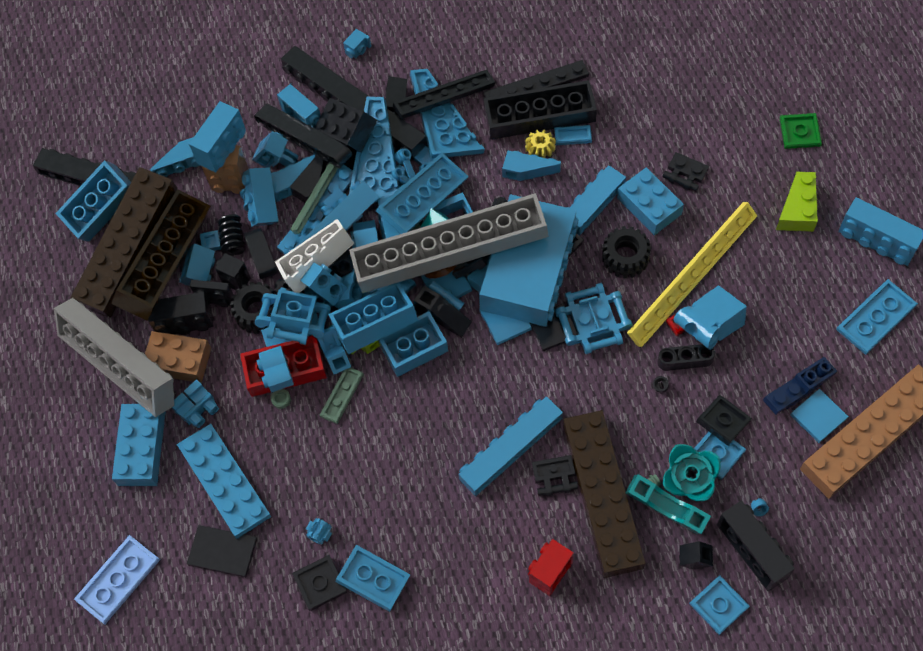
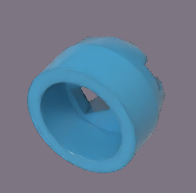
(757, 503)

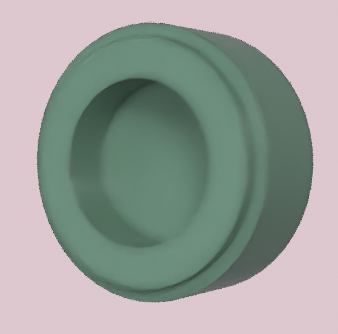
(280, 398)

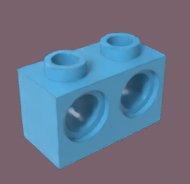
(323, 285)

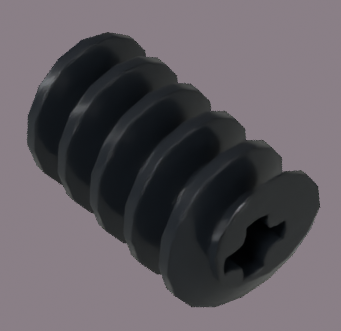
(230, 234)

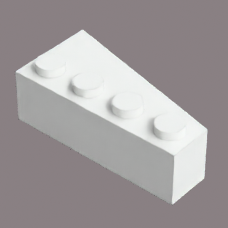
(320, 248)

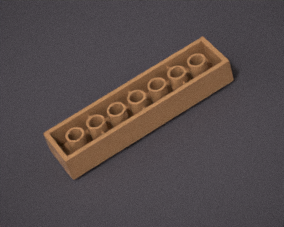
(867, 435)

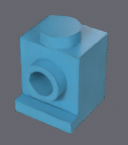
(356, 44)

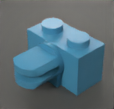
(273, 151)

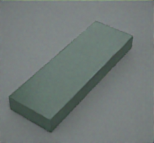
(341, 395)

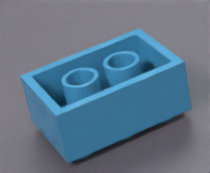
(217, 137)
(650, 201)
(414, 344)

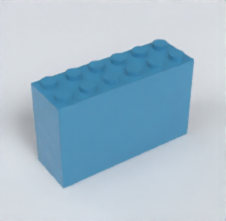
(527, 278)

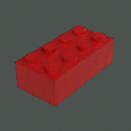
(303, 362)

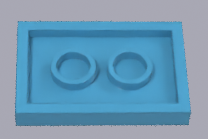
(372, 578)

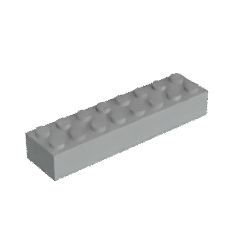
(115, 357)

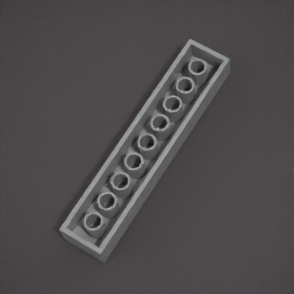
(449, 243)

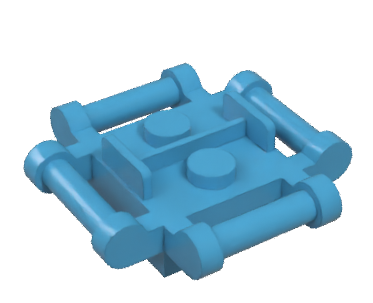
(292, 315)
(593, 318)

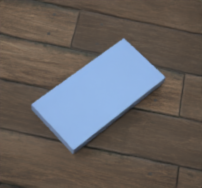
(117, 579)

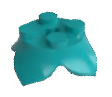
(685, 458)

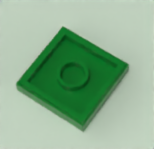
(800, 131)

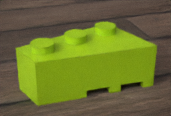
(801, 204)

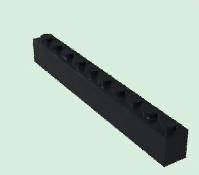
(330, 85)

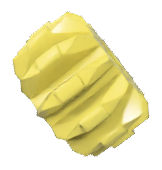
(540, 144)

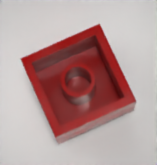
(550, 567)

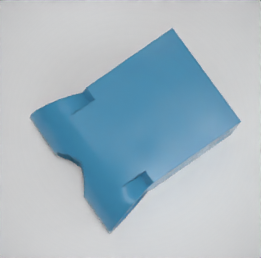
(712, 317)

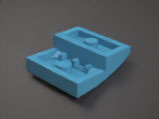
(503, 327)

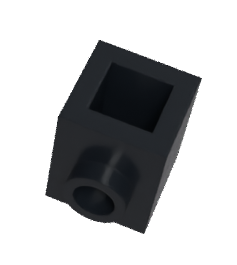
(696, 555)

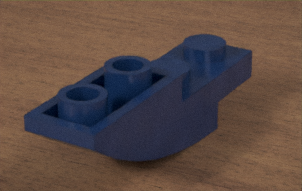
(800, 386)

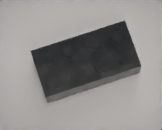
(755, 545)

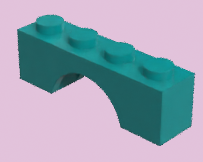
(667, 505)

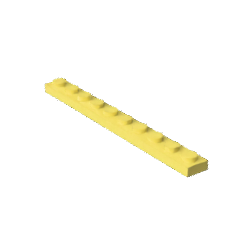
(692, 274)

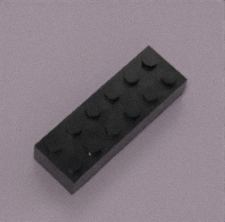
(540, 109)

